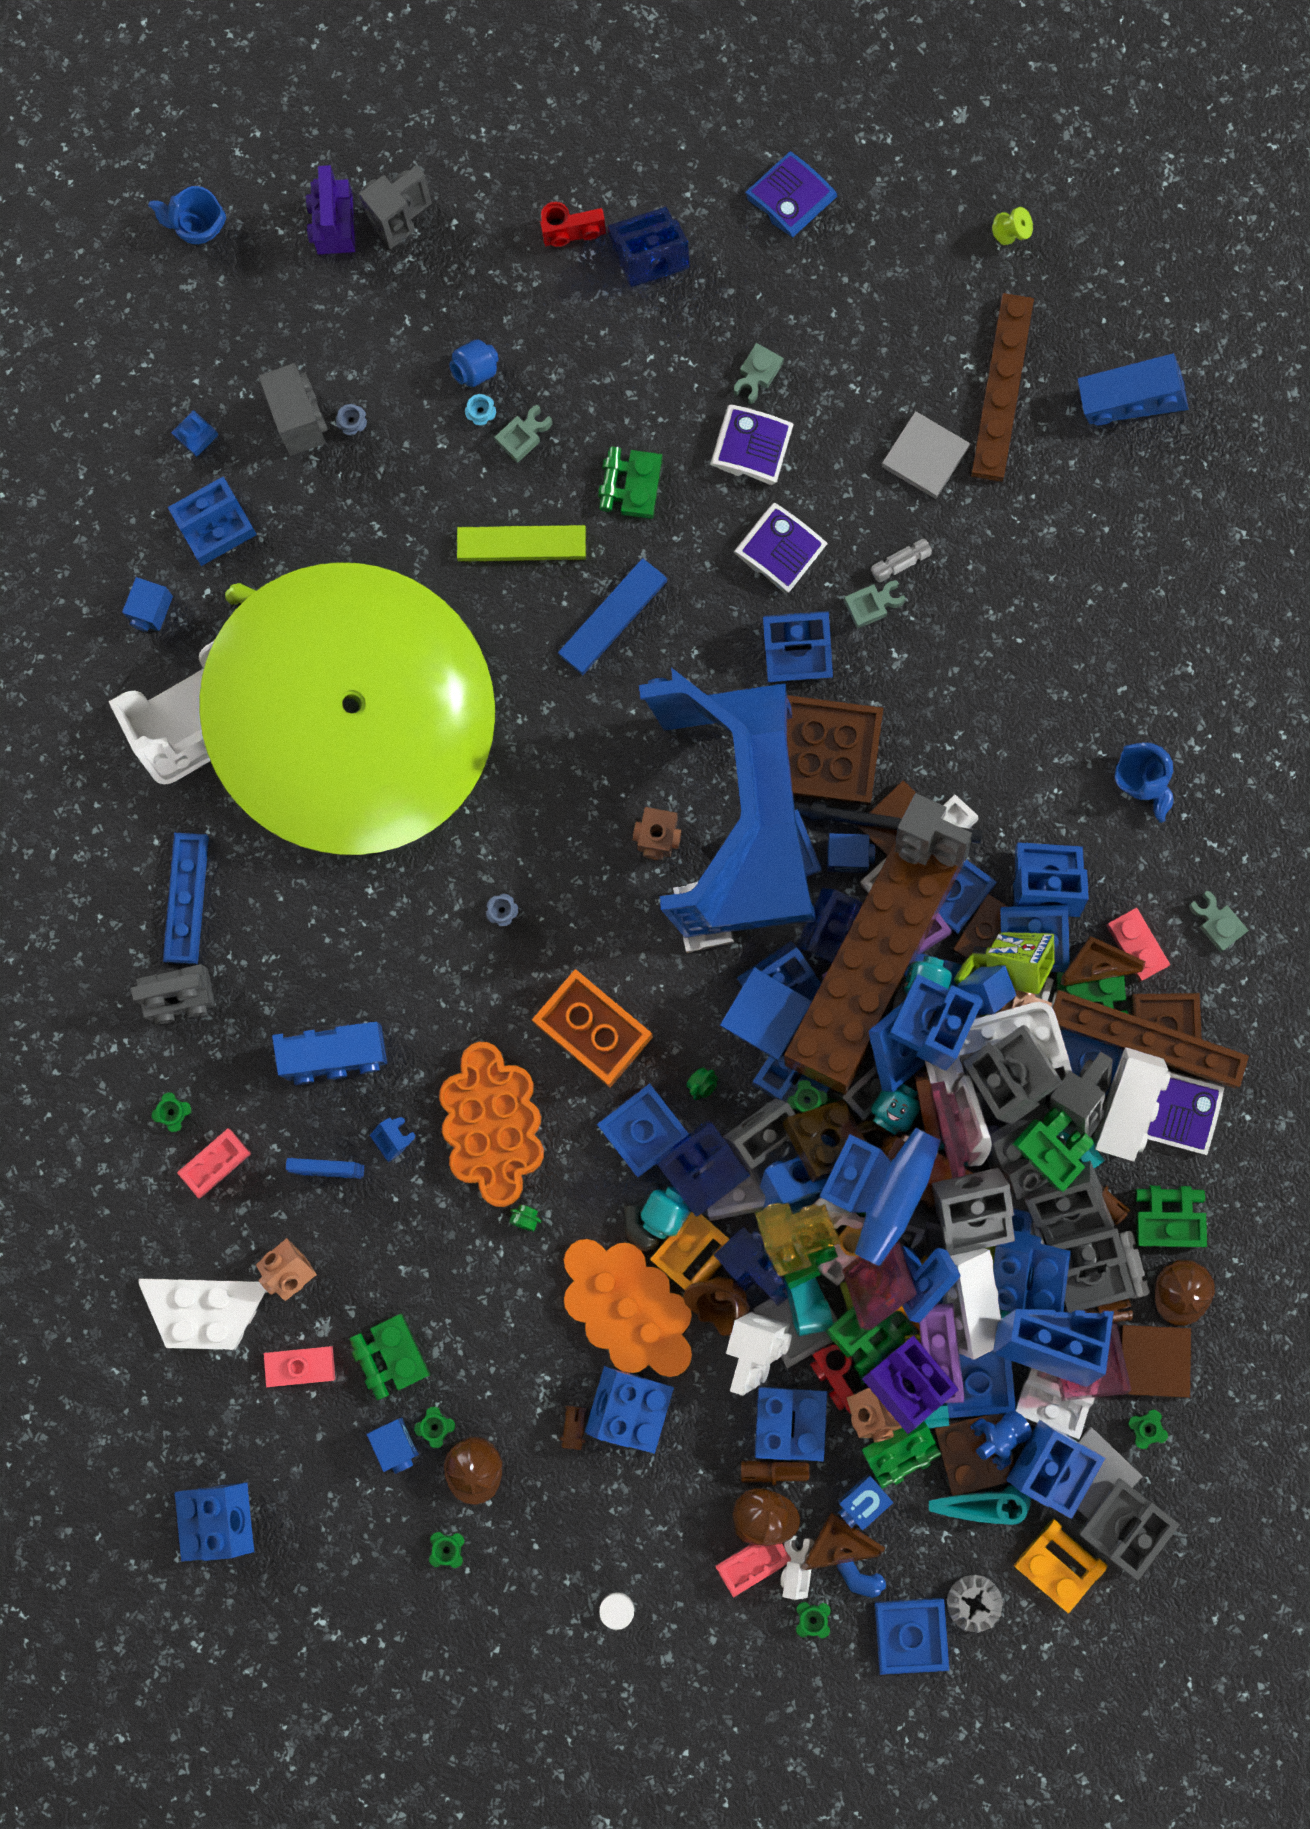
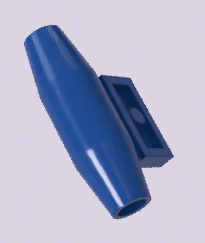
(883, 1189)

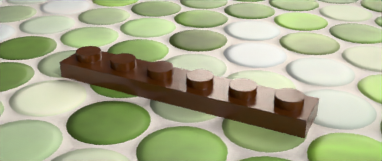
(1002, 387)
(1129, 1031)

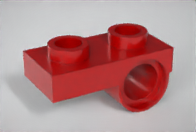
(577, 226)
(834, 1377)

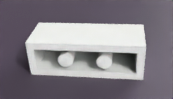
(1131, 1104)
(974, 1303)

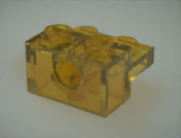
(792, 1236)

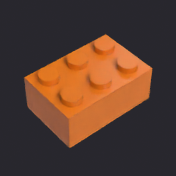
(592, 1028)

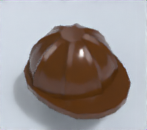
(1183, 1292)
(717, 1302)
(473, 1470)
(765, 1518)

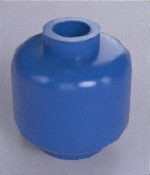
(474, 363)

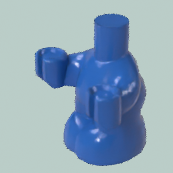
(1002, 1437)

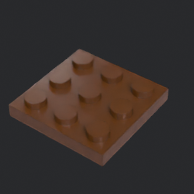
(833, 749)

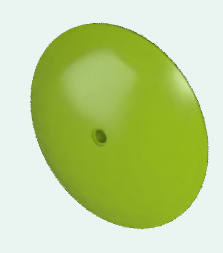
(334, 775)

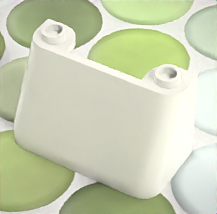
(166, 728)
(992, 1028)

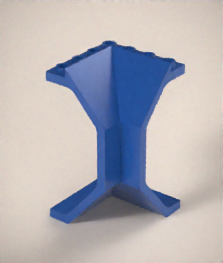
(760, 867)

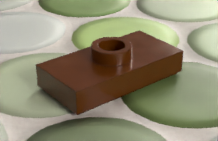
(982, 929)

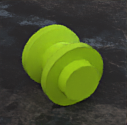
(1008, 227)

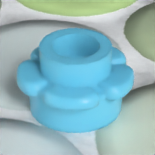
(480, 401)

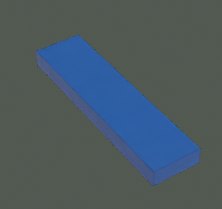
(612, 616)
(185, 898)

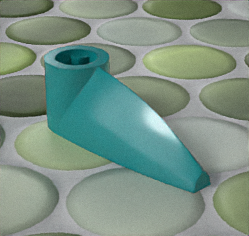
(809, 1308)
(985, 1506)

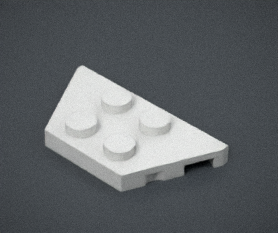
(202, 1311)

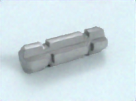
(901, 560)
(1134, 1264)

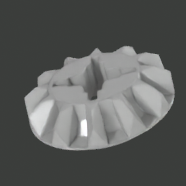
(970, 1587)

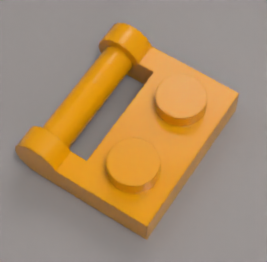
(682, 1249)
(1053, 1575)

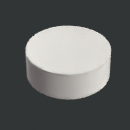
(616, 1611)

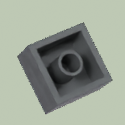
(294, 408)

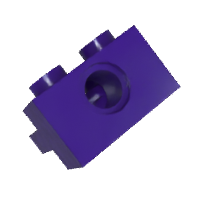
(331, 214)
(910, 1384)

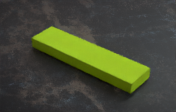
(521, 543)

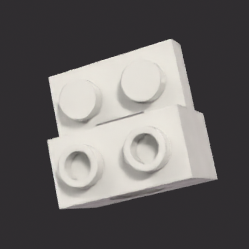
(756, 1343)

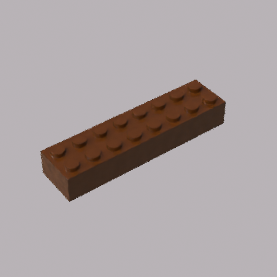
(869, 970)

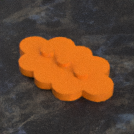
(491, 1124)
(627, 1308)

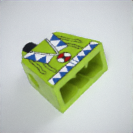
(1026, 957)

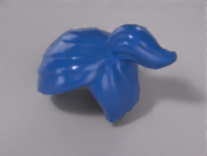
(192, 214)
(1144, 774)

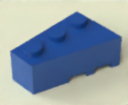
(1134, 391)
(330, 1052)
(1057, 1342)

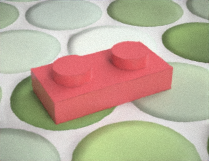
(1136, 939)

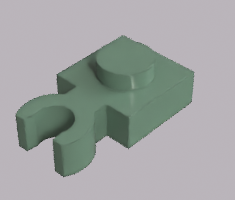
(758, 369)
(520, 437)
(869, 604)
(1221, 925)

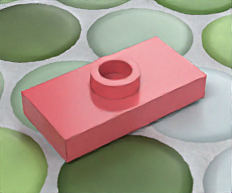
(214, 1163)
(299, 1366)
(751, 1566)

